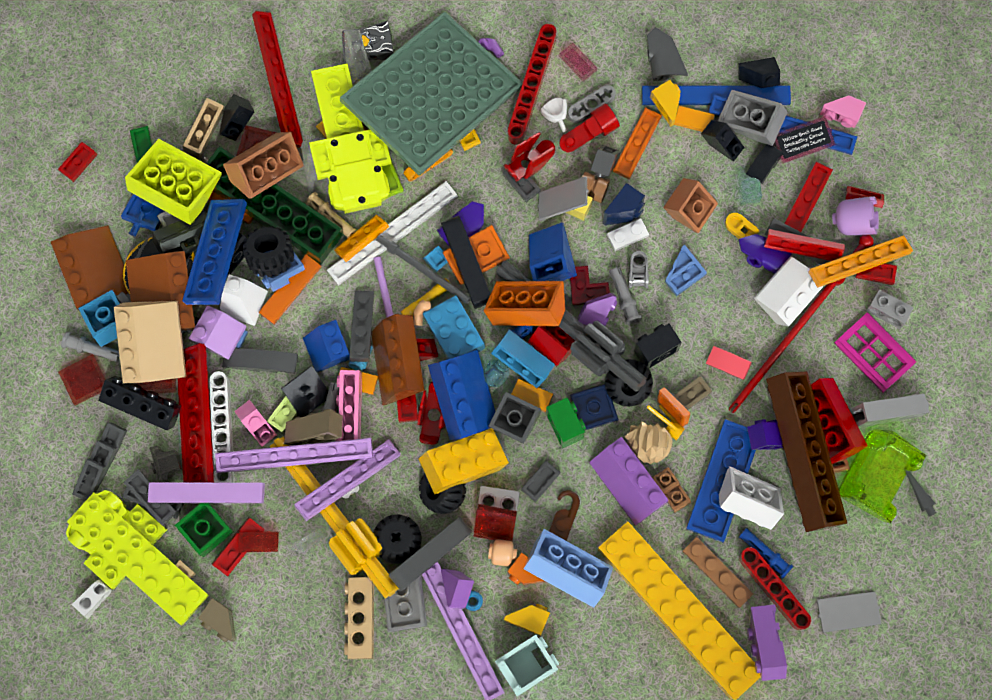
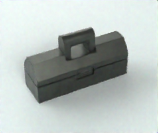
(179, 234)

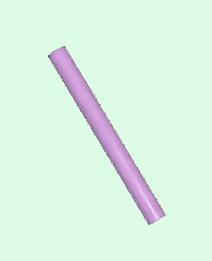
(383, 286)

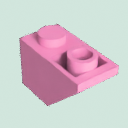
(844, 110)
(255, 423)

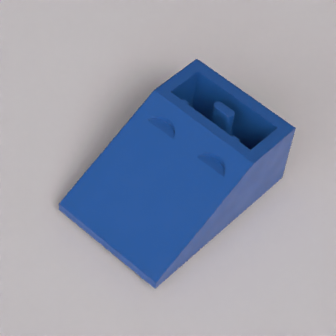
(551, 255)

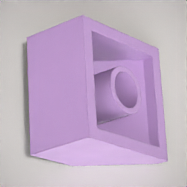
(217, 332)

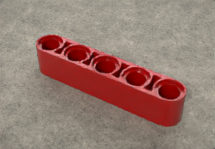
(784, 592)

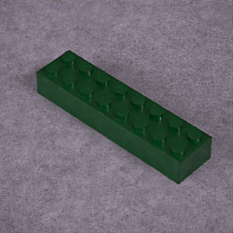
(278, 208)

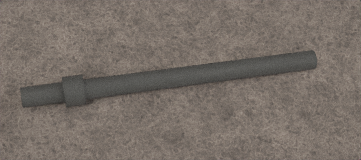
(393, 248)

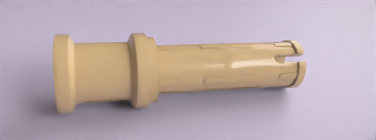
(324, 209)

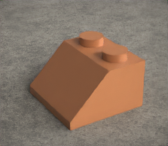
(691, 204)

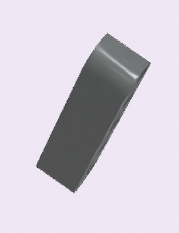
(430, 553)

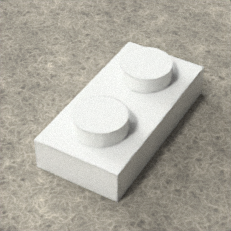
(627, 234)

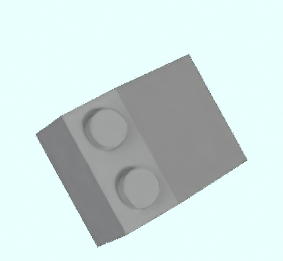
(753, 116)

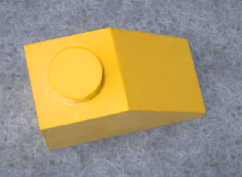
(666, 99)
(530, 618)

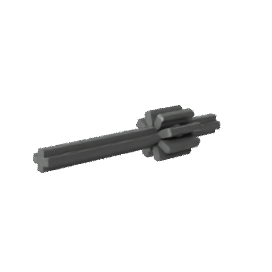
(593, 344)

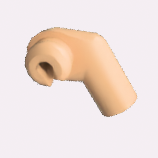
(418, 312)

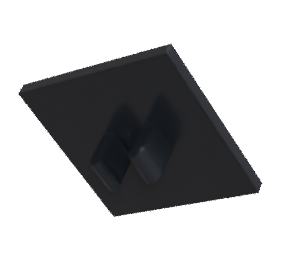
(306, 392)

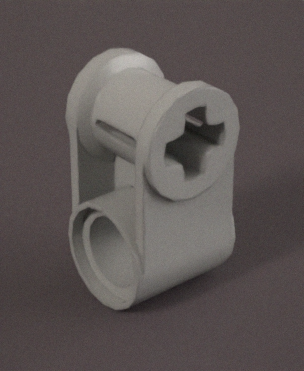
(638, 273)

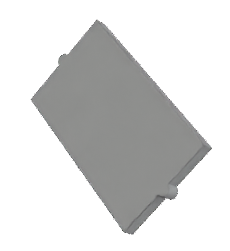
(563, 198)
(849, 612)

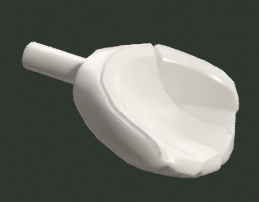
(555, 111)

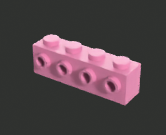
(350, 403)

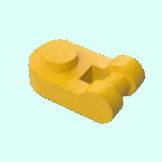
(736, 222)

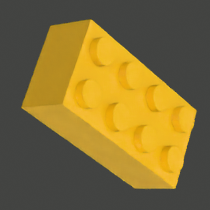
(463, 460)

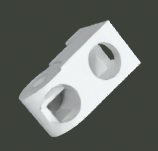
(92, 598)

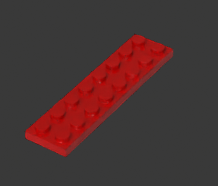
(195, 417)

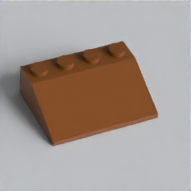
(90, 264)
(161, 279)
(397, 358)

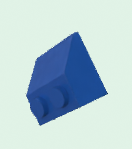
(326, 346)

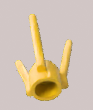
(673, 427)

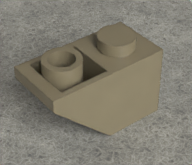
(220, 619)

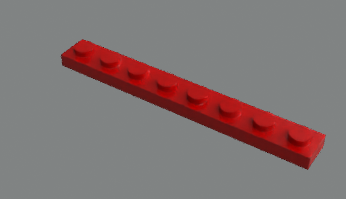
(276, 75)

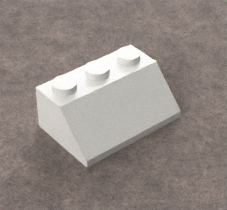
(787, 292)
(751, 498)

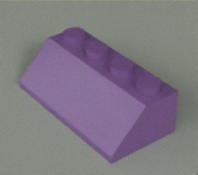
(628, 481)

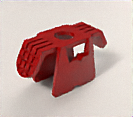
(537, 157)
(430, 429)

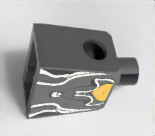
(377, 41)

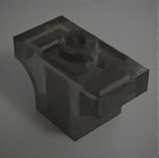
(165, 463)

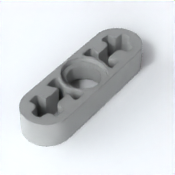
(577, 106)

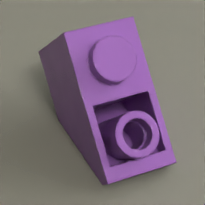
(597, 309)

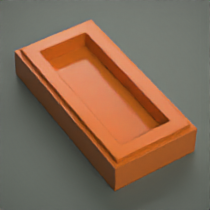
(673, 407)

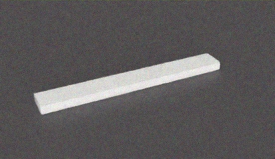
(397, 230)

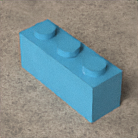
(523, 359)

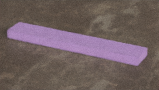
(346, 480)
(206, 492)

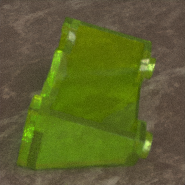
(879, 473)

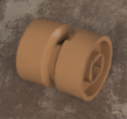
(596, 187)

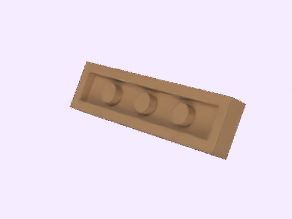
(717, 572)

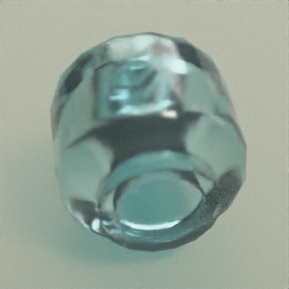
(496, 373)

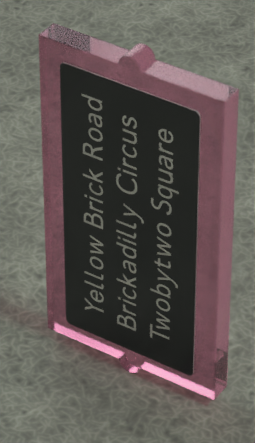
(804, 139)

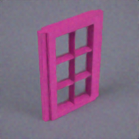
(887, 340)

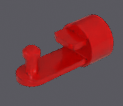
(601, 122)

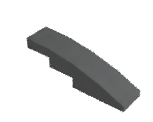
(262, 360)
(100, 461)

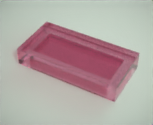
(578, 62)

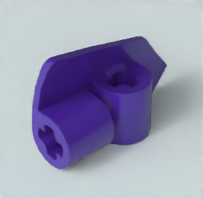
(472, 219)
(761, 256)

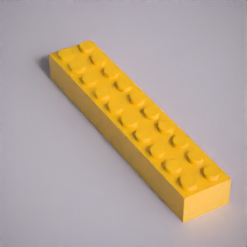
(680, 611)

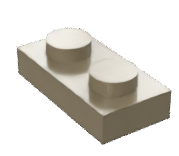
(693, 393)

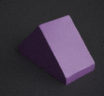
(457, 588)

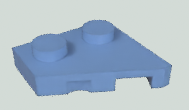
(684, 272)

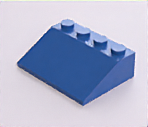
(462, 394)

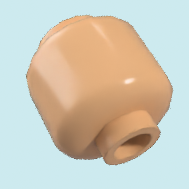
(502, 552)

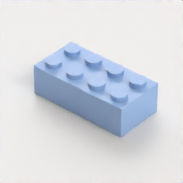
(568, 568)

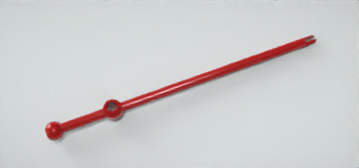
(865, 241)

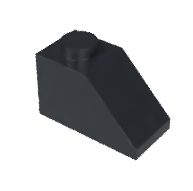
(760, 73)

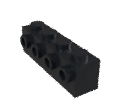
(140, 403)

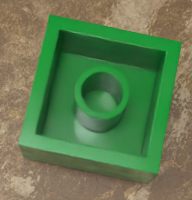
(565, 422)
(204, 528)

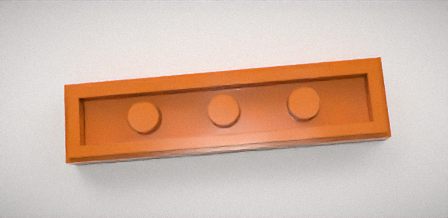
(637, 143)
(286, 295)

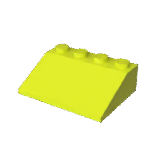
(173, 181)

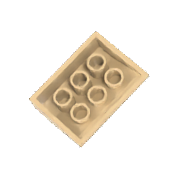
(149, 341)

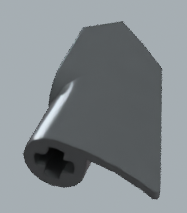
(664, 56)

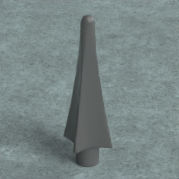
(924, 500)

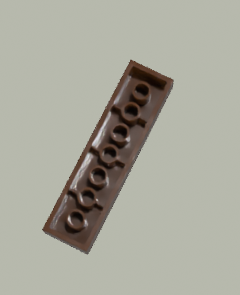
(806, 451)

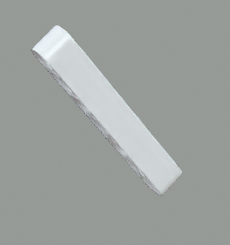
(223, 428)

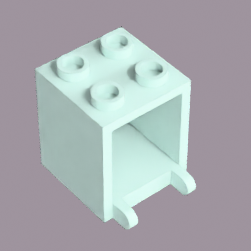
(523, 669)

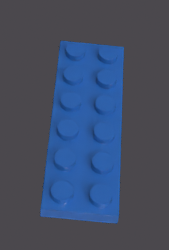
(214, 252)
(731, 450)

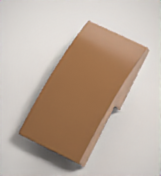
(671, 488)

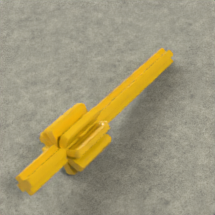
(354, 541)

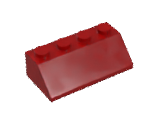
(837, 422)

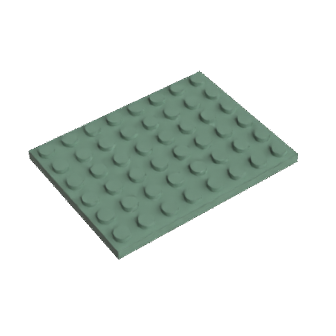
(431, 93)

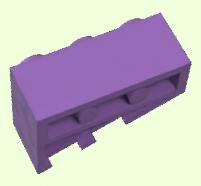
(766, 643)

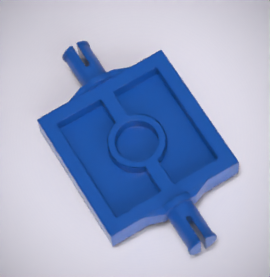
(141, 215)

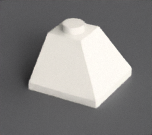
(242, 299)

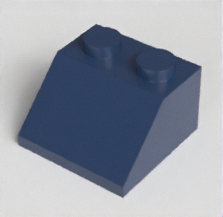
(625, 206)

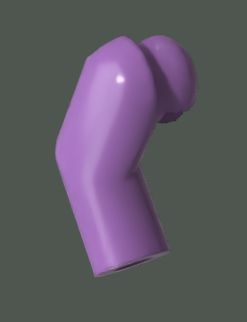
(492, 45)

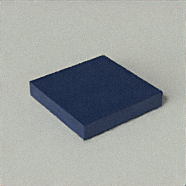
(594, 407)

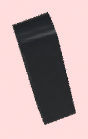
(466, 261)

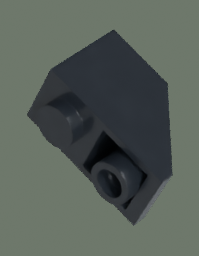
(235, 117)
(722, 139)

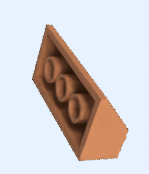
(264, 164)

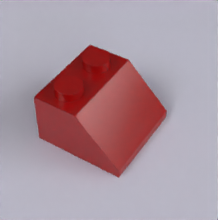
(552, 343)

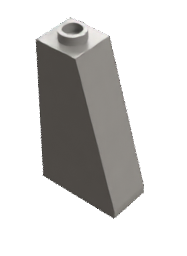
(890, 410)

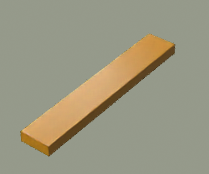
(860, 261)

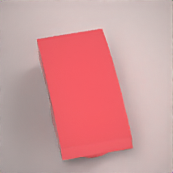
(728, 363)

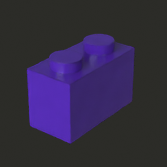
(765, 435)

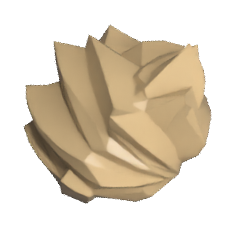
(649, 442)

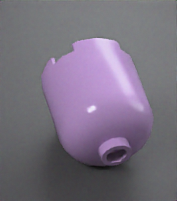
(857, 216)

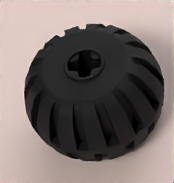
(624, 394)
(444, 501)
(410, 538)

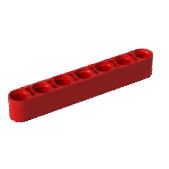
(532, 92)

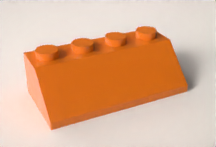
(526, 303)

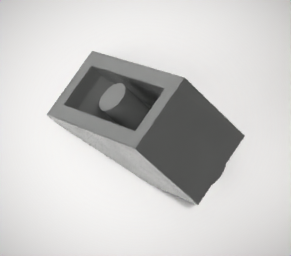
(604, 161)

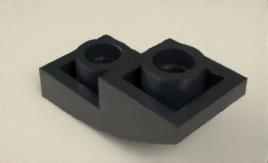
(764, 163)

